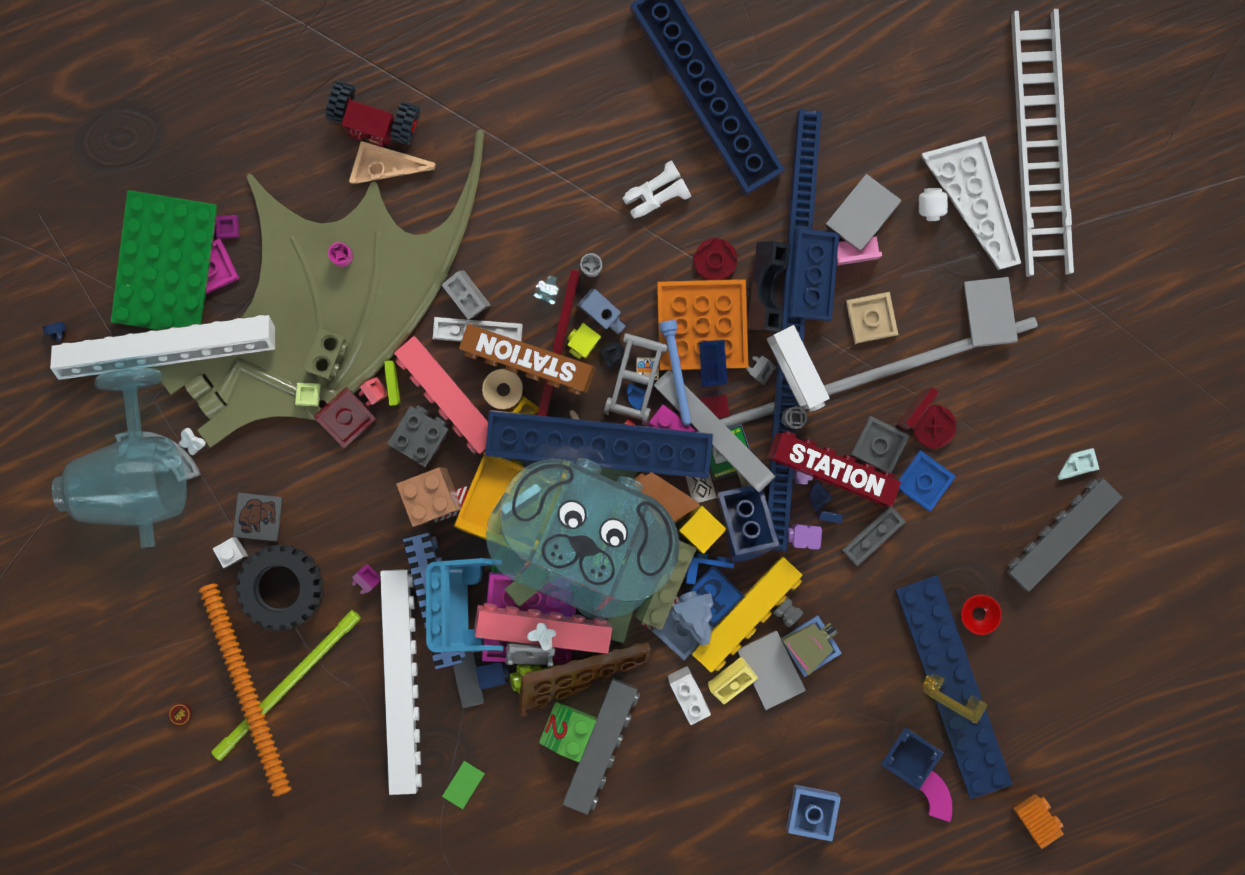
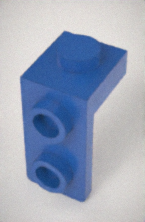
(703, 558)

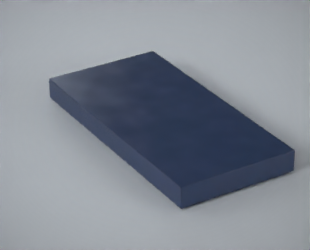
(813, 274)

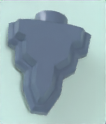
(694, 614)

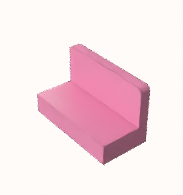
(848, 254)

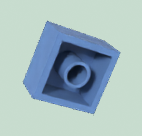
(813, 812)

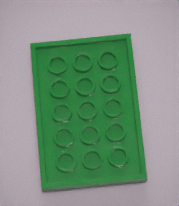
(163, 261)

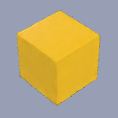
(701, 529)

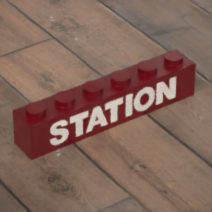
(833, 469)

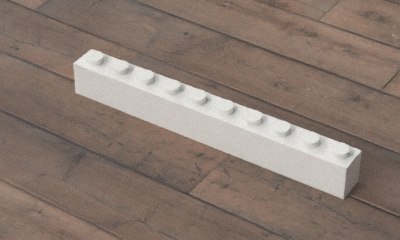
(163, 347)
(399, 681)

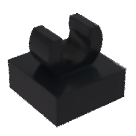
(613, 354)

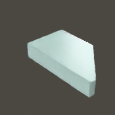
(1079, 463)

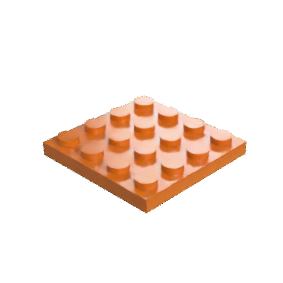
(704, 313)

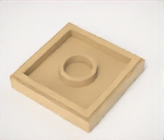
(871, 317)

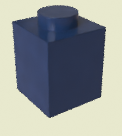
(492, 674)

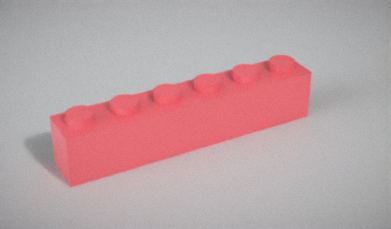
(445, 392)
(515, 625)

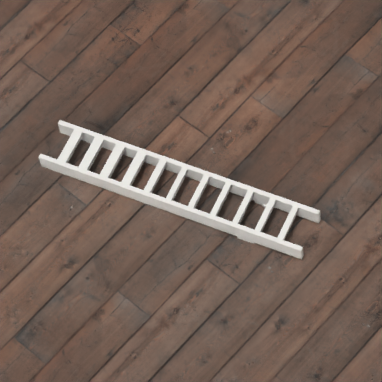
(1022, 123)

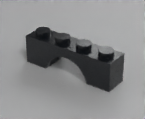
(770, 261)

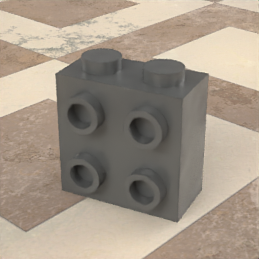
(419, 435)

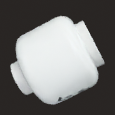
(933, 204)

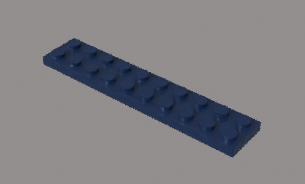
(601, 442)
(944, 654)

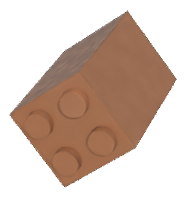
(429, 496)

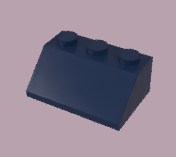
(746, 523)

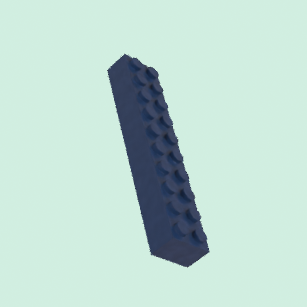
(708, 92)

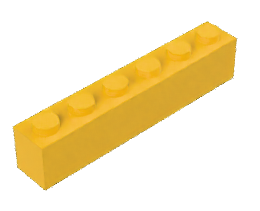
(746, 614)

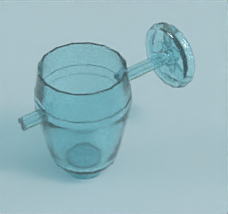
(130, 479)

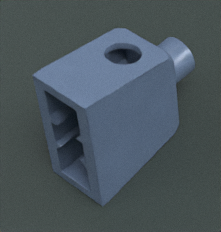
(593, 305)

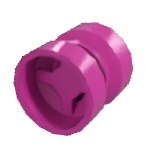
(340, 250)

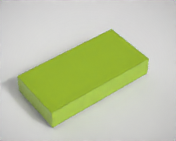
(392, 383)

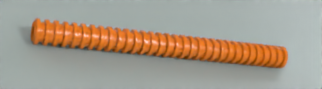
(245, 690)

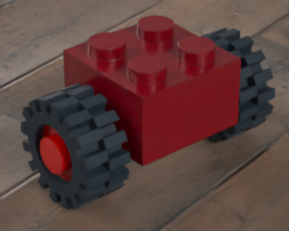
(370, 122)

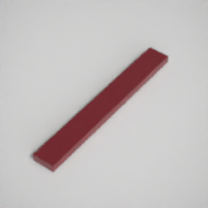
(560, 336)

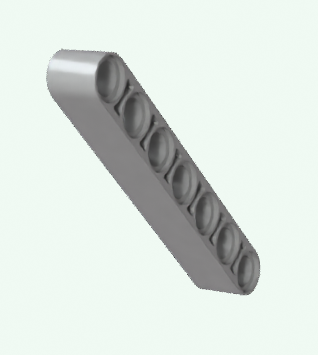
(723, 439)

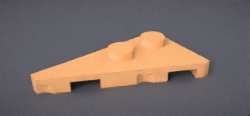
(381, 163)

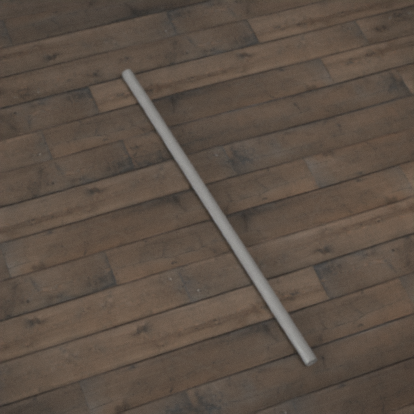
(875, 374)

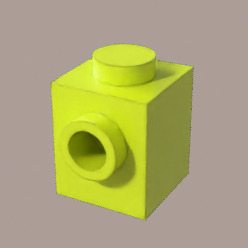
(582, 341)

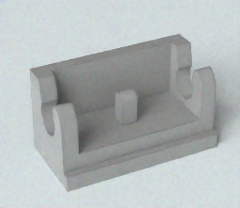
(466, 294)
(528, 654)

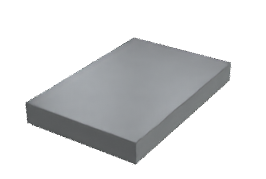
(863, 213)
(990, 312)
(774, 668)

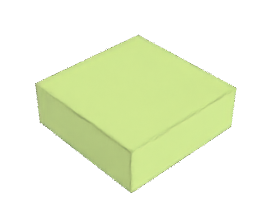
(307, 394)

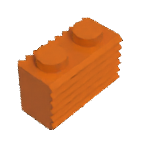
(1039, 821)

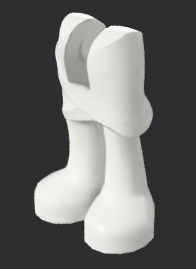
(646, 191)

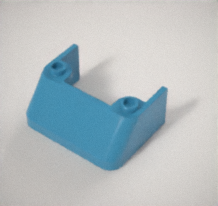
(448, 606)

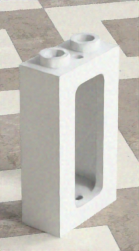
(798, 369)
(689, 695)

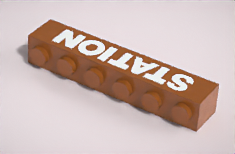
(527, 358)

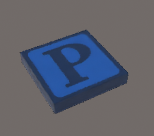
(723, 592)

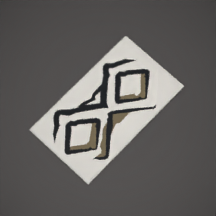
(701, 488)

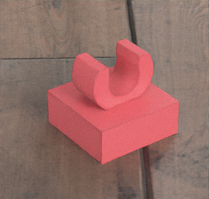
(373, 390)

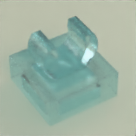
(547, 290)

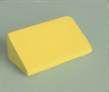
(732, 680)

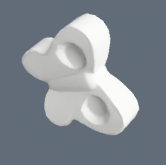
(191, 442)
(542, 635)

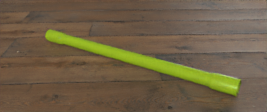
(343, 627)

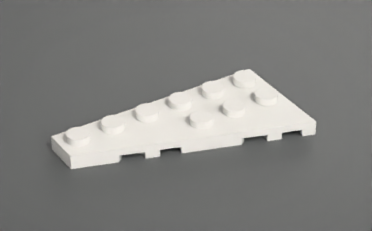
(973, 188)

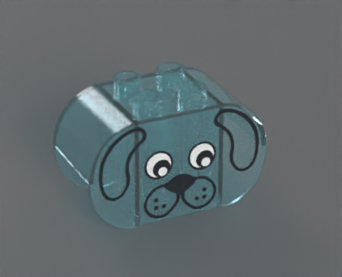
(582, 537)

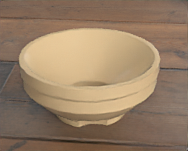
(496, 378)

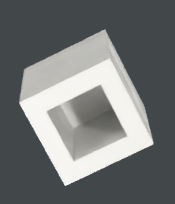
(230, 552)

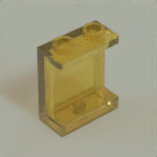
(973, 708)

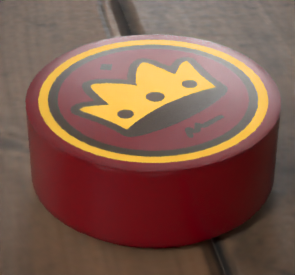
(180, 714)

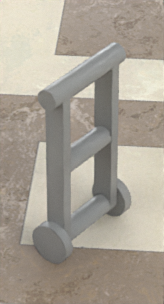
(647, 380)

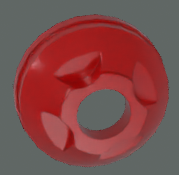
(992, 614)

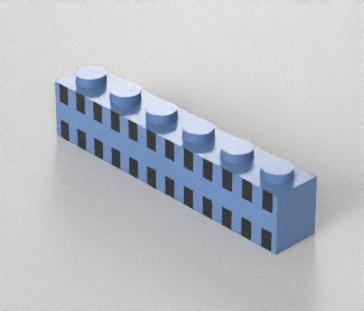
(420, 553)

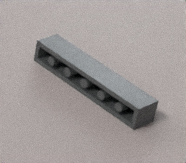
(1063, 534)
(599, 749)

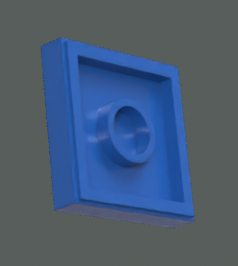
(925, 480)

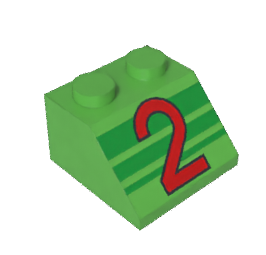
(567, 731)

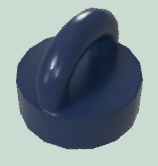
(55, 329)

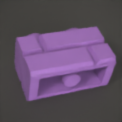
(805, 536)

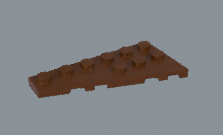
(568, 679)

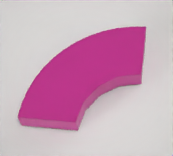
(938, 797)

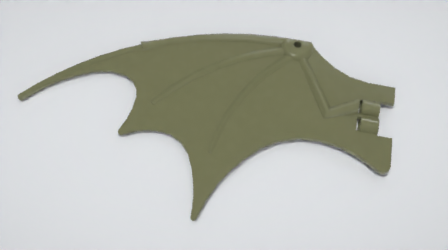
(368, 302)

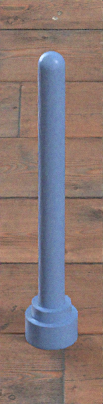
(669, 329)

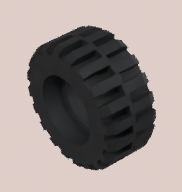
(249, 587)

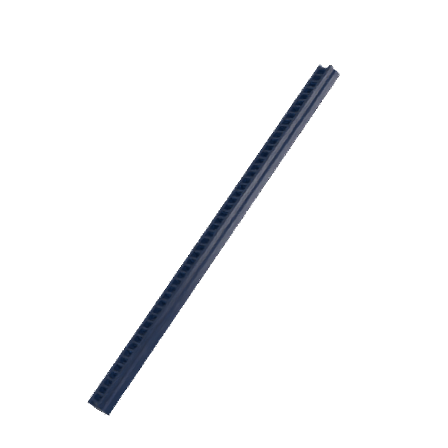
(800, 216)

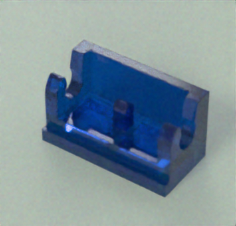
(713, 363)

